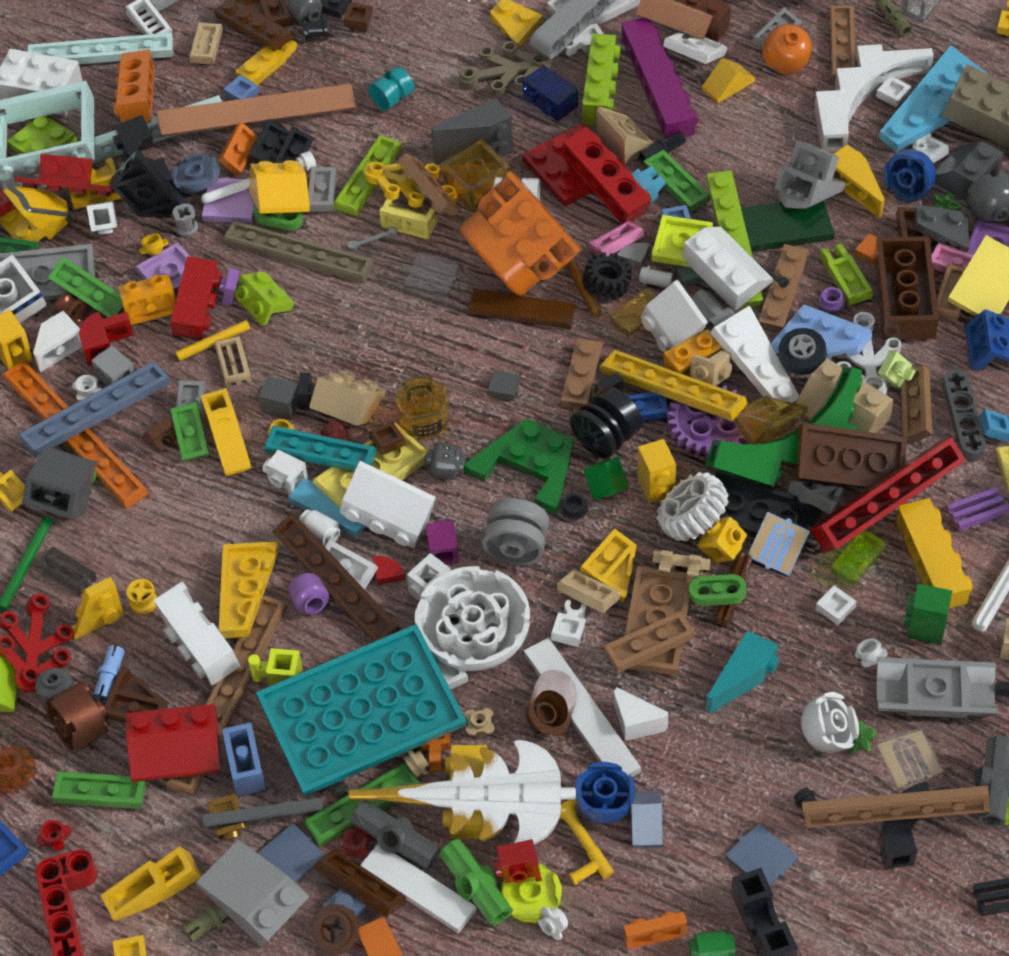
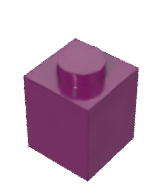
(443, 541)

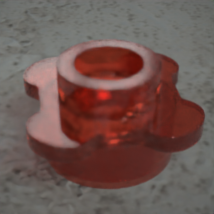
(355, 835)

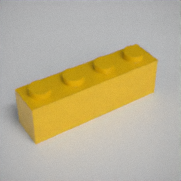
(932, 549)

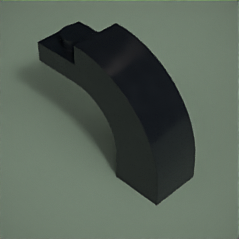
(896, 836)

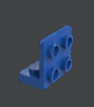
(987, 338)

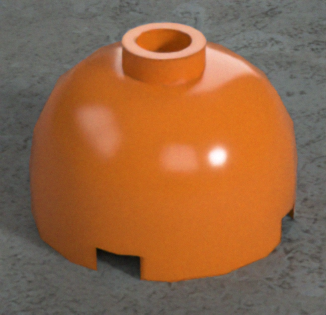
(787, 49)

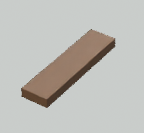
(842, 38)

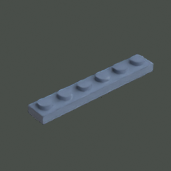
(94, 408)

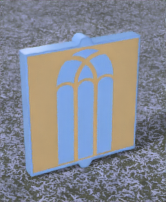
(778, 543)

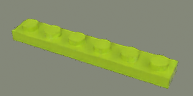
(729, 215)

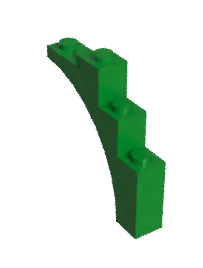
(762, 461)

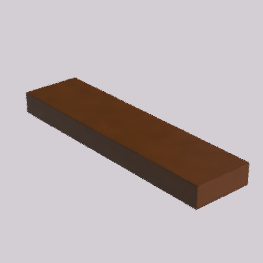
(522, 308)

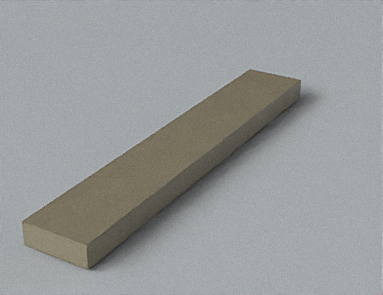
(298, 251)

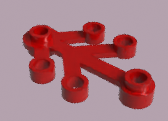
(31, 645)

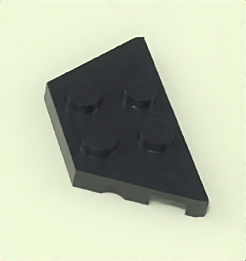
(145, 188)

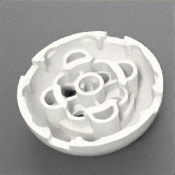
(465, 595)

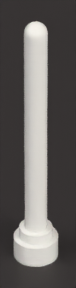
(306, 159)

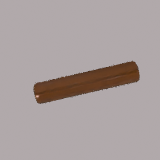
(740, 568)

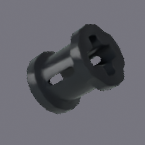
(315, 28)

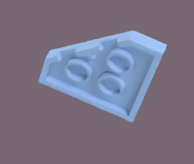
(839, 334)

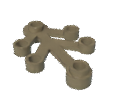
(470, 78)

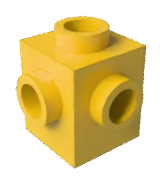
(722, 540)

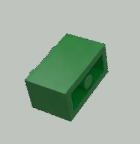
(927, 613)

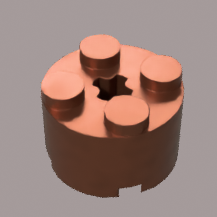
(77, 716)

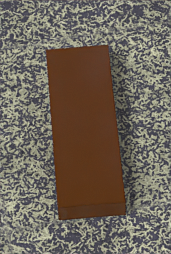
(360, 883)

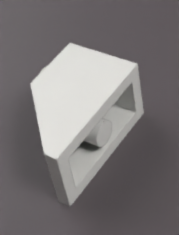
(56, 340)

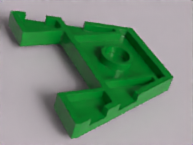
(533, 451)

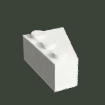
(195, 635)

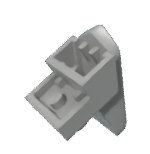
(808, 177)

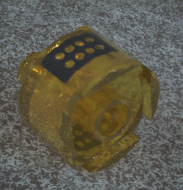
(422, 407)

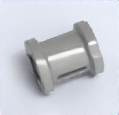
(185, 225)

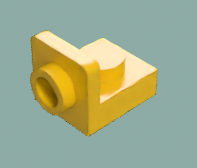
(11, 491)

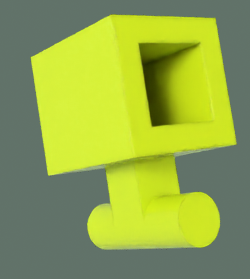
(279, 667)

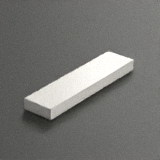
(420, 889)

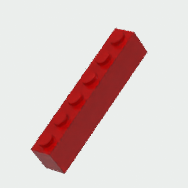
(887, 495)

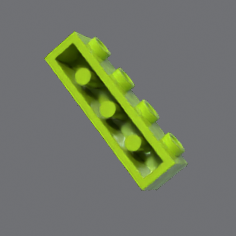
(600, 75)

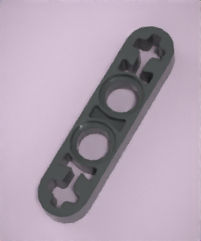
(961, 415)

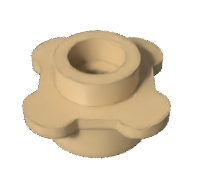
(479, 729)

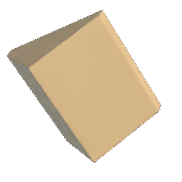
(620, 134)

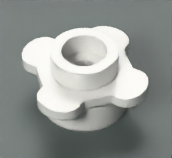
(85, 386)
(869, 651)
(553, 922)

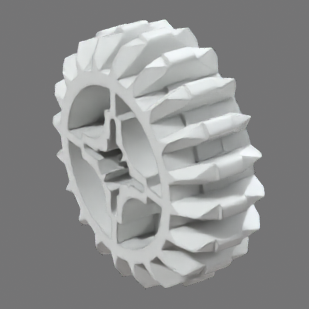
(692, 506)

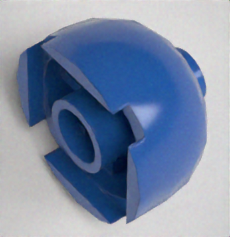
(909, 175)
(604, 792)

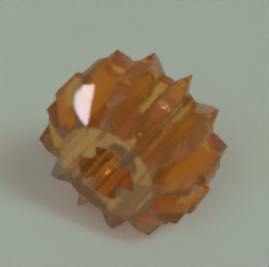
(15, 768)

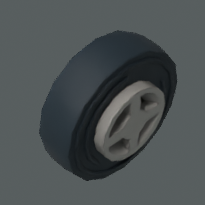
(805, 341)

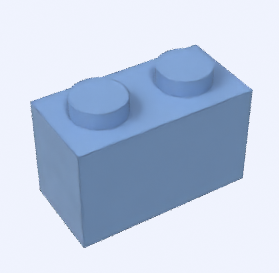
(243, 759)

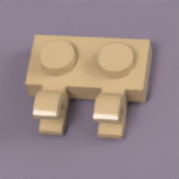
(694, 563)

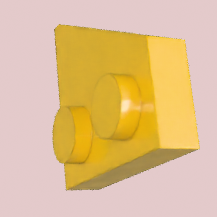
(515, 20)
(99, 177)
(612, 562)
(98, 607)

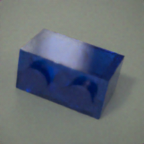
(550, 93)

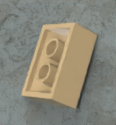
(871, 405)

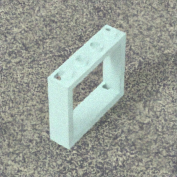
(43, 104)

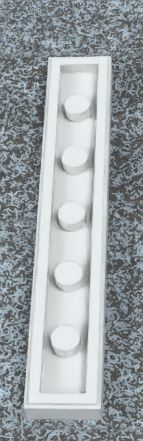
(586, 716)

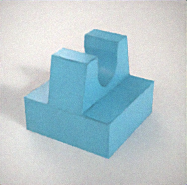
(645, 180)

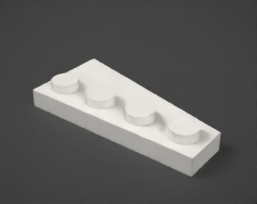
(755, 355)

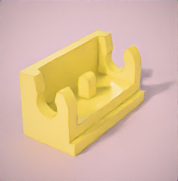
(408, 220)

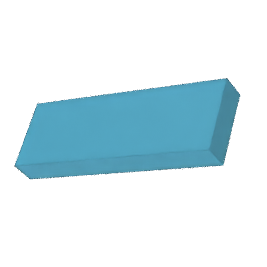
(309, 497)

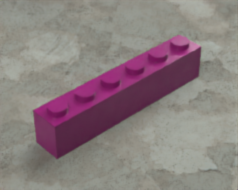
(658, 77)

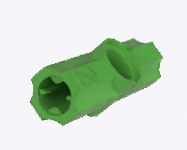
(476, 882)

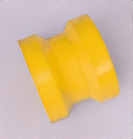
(137, 590)

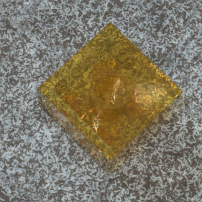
(474, 172)

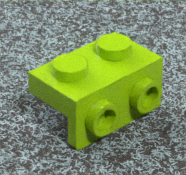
(262, 296)

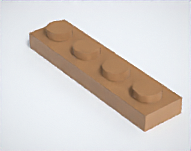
(780, 300)

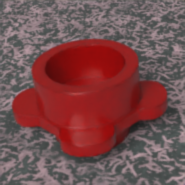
(53, 827)

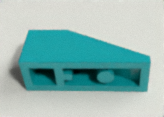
(744, 670)

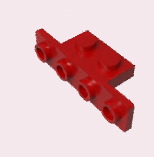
(65, 172)

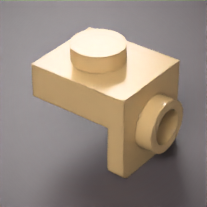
(713, 369)

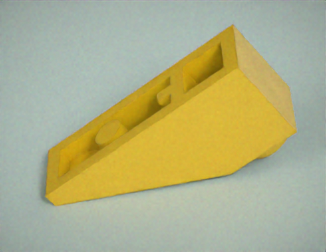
(861, 183)

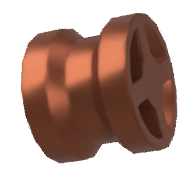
(73, 308)

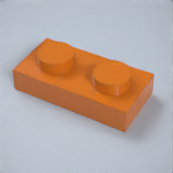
(238, 148)
(660, 929)

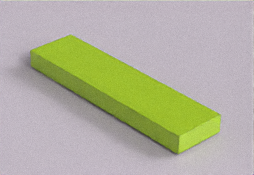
(357, 189)

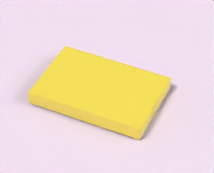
(984, 280)

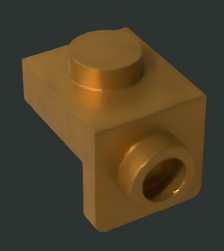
(224, 804)

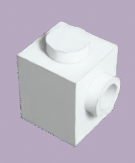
(102, 217)

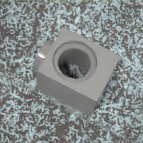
(111, 366)

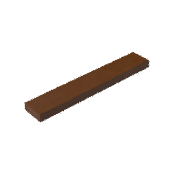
(336, 578)

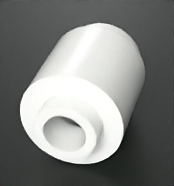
(321, 526)

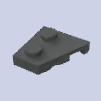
(943, 225)
(818, 494)

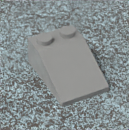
(252, 892)

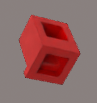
(517, 862)

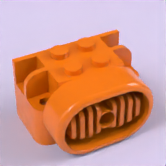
(518, 236)

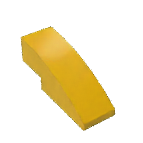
(151, 884)

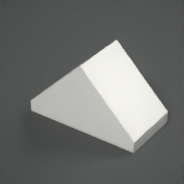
(637, 716)

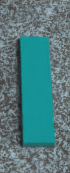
(319, 448)

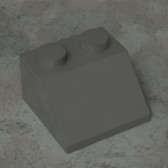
(967, 165)

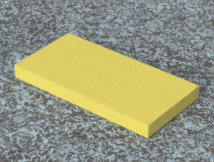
(397, 463)

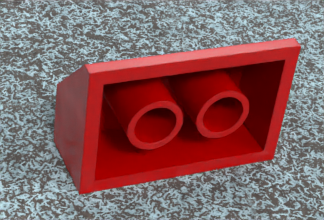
(173, 742)

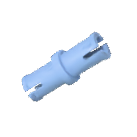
(108, 673)

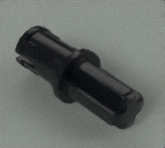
(667, 144)

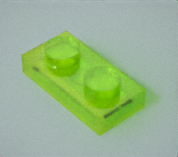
(858, 557)

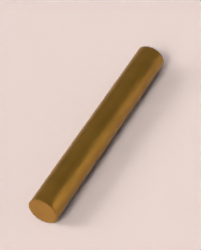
(589, 299)

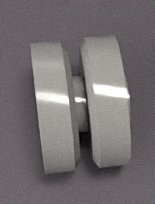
(515, 532)

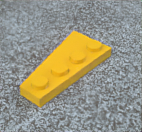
(243, 584)

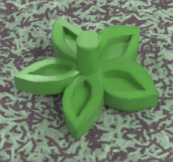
(947, 202)
(862, 741)

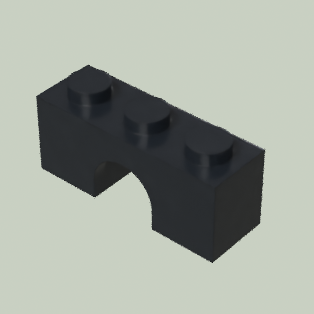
(134, 136)
(757, 911)

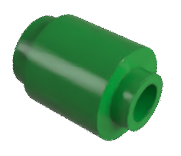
(712, 944)

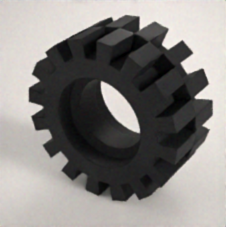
(609, 266)

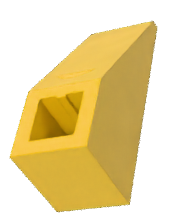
(225, 432)

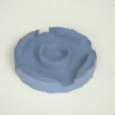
(195, 173)

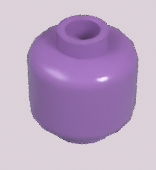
(308, 593)

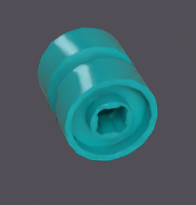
(389, 88)

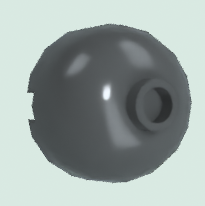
(989, 198)

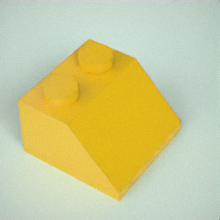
(279, 187)

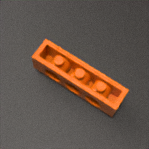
(134, 86)

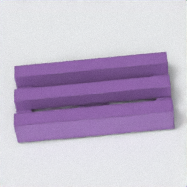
(975, 505)

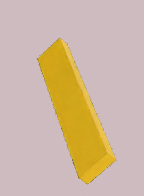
(674, 385)

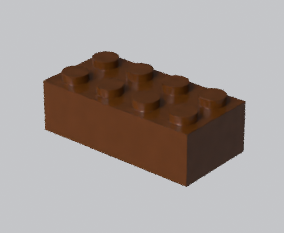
(906, 288)

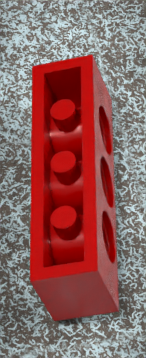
(608, 189)

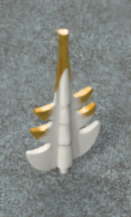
(529, 793)

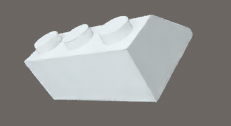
(725, 266)
(387, 505)

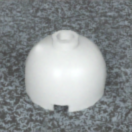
(829, 723)

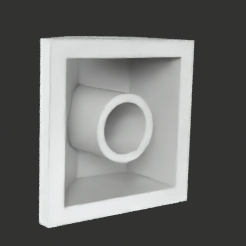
(673, 317)

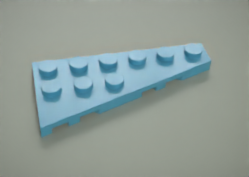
(923, 107)

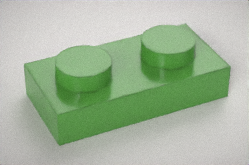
(190, 432)

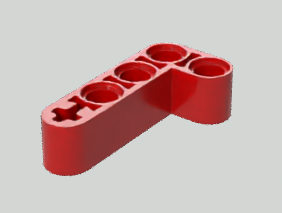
(60, 889)

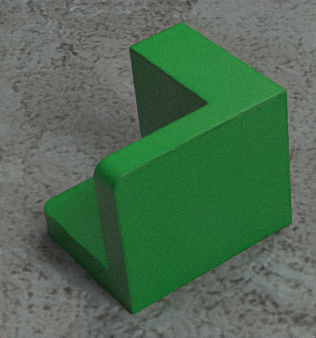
(606, 478)

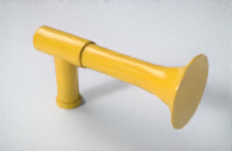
(598, 861)

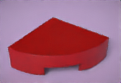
(387, 570)

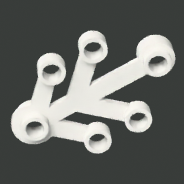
(869, 361)

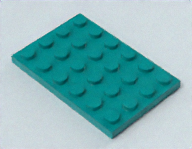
(360, 709)

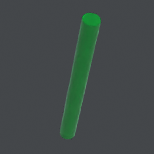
(25, 563)

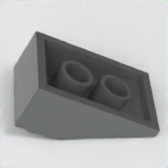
(484, 122)

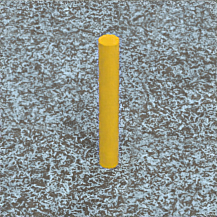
(209, 341)

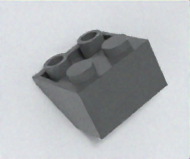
(59, 483)

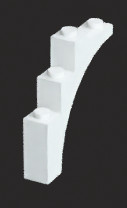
(854, 84)

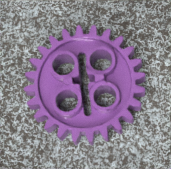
(698, 428)

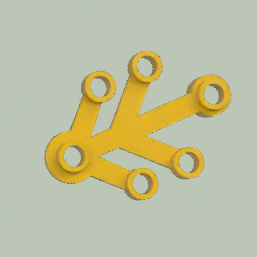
(378, 174)

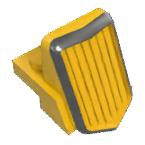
(34, 213)

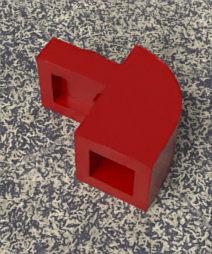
(98, 333)

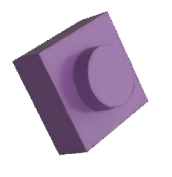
(228, 286)

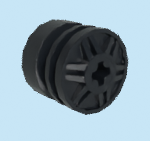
(606, 422)

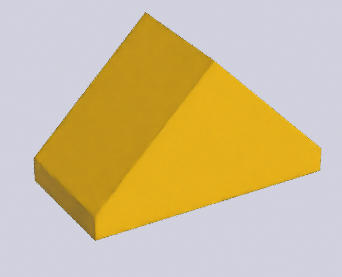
(726, 80)

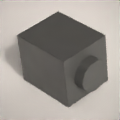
(278, 397)

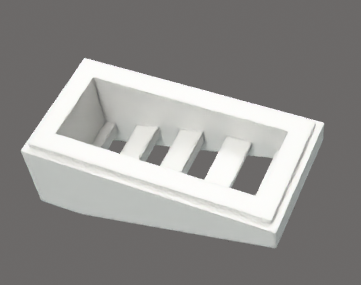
(138, 7)

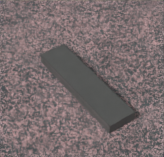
(260, 813)

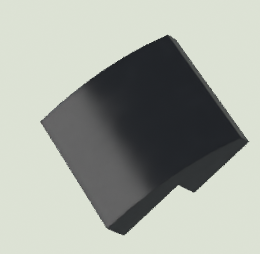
(278, 144)

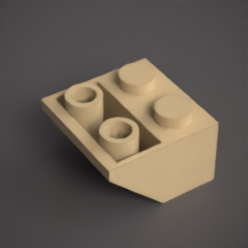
(346, 397)

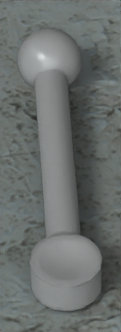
(353, 245)

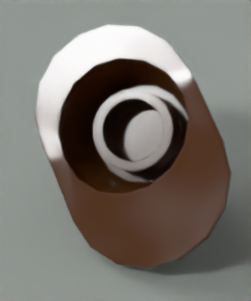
(551, 703)

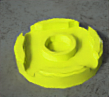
(530, 896)

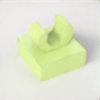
(896, 369)

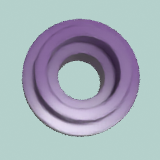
(832, 299)

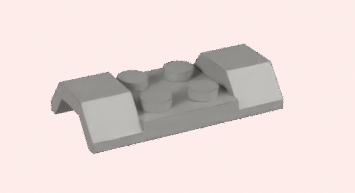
(935, 687)

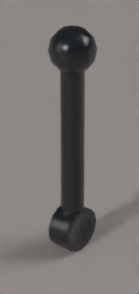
(782, 282)

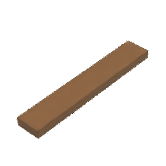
(896, 806)

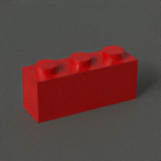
(195, 298)

